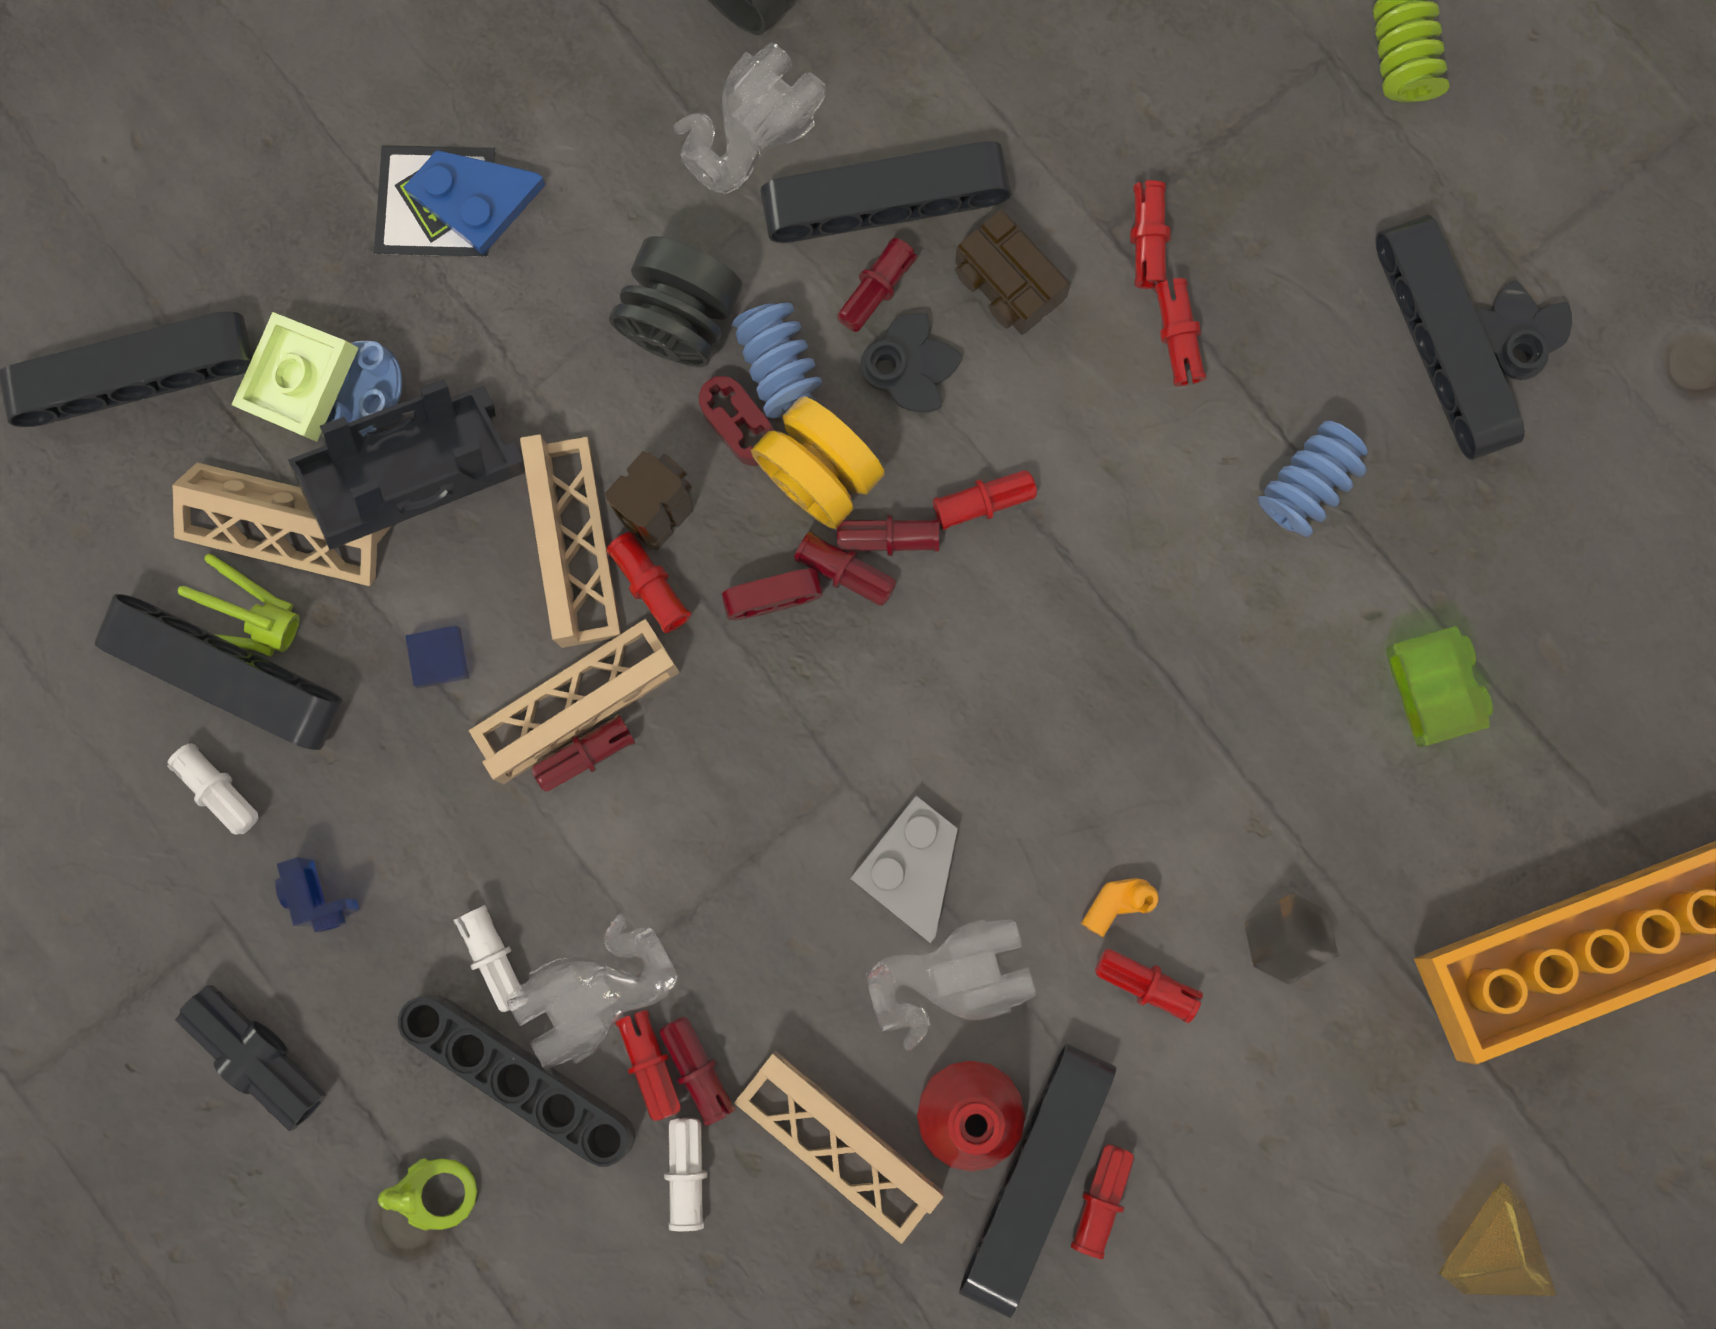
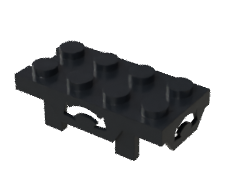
(407, 470)

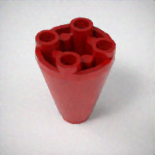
(968, 1090)

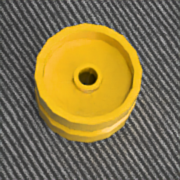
(818, 462)

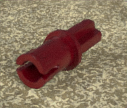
(877, 284)
(888, 535)
(845, 569)
(582, 754)
(696, 1071)

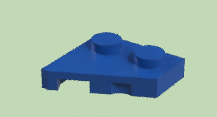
(473, 195)

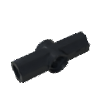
(250, 1057)

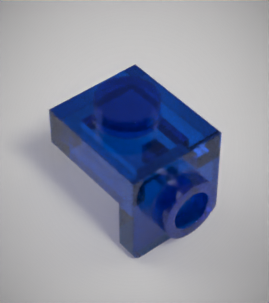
(302, 894)

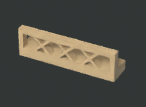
(269, 507)
(551, 542)
(577, 716)
(853, 1133)

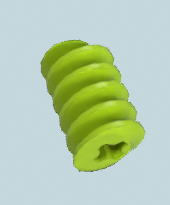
(1410, 50)

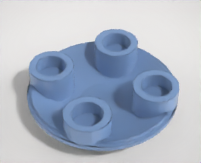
(370, 384)

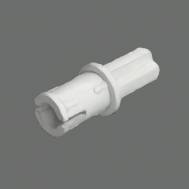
(213, 789)
(488, 954)
(685, 1174)

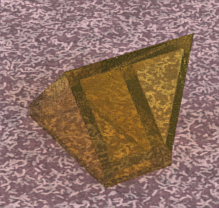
(1499, 1252)

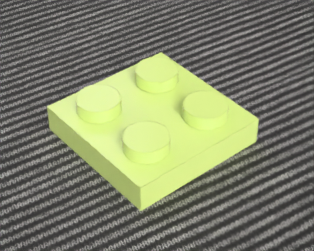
(295, 376)

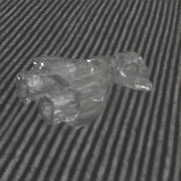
(756, 115)
(955, 976)
(589, 995)

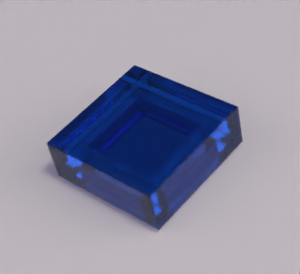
(437, 656)

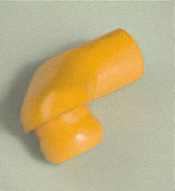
(1119, 898)

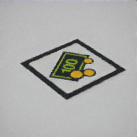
(403, 223)

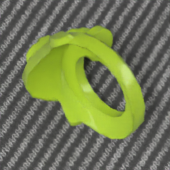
(407, 1200)

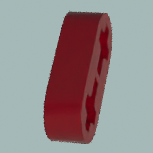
(728, 427)
(772, 594)

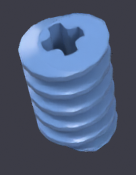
(775, 357)
(1313, 476)

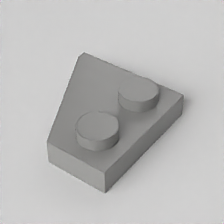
(911, 867)

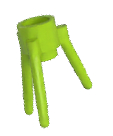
(270, 625)

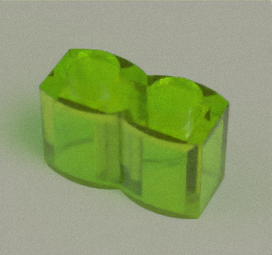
(1439, 686)

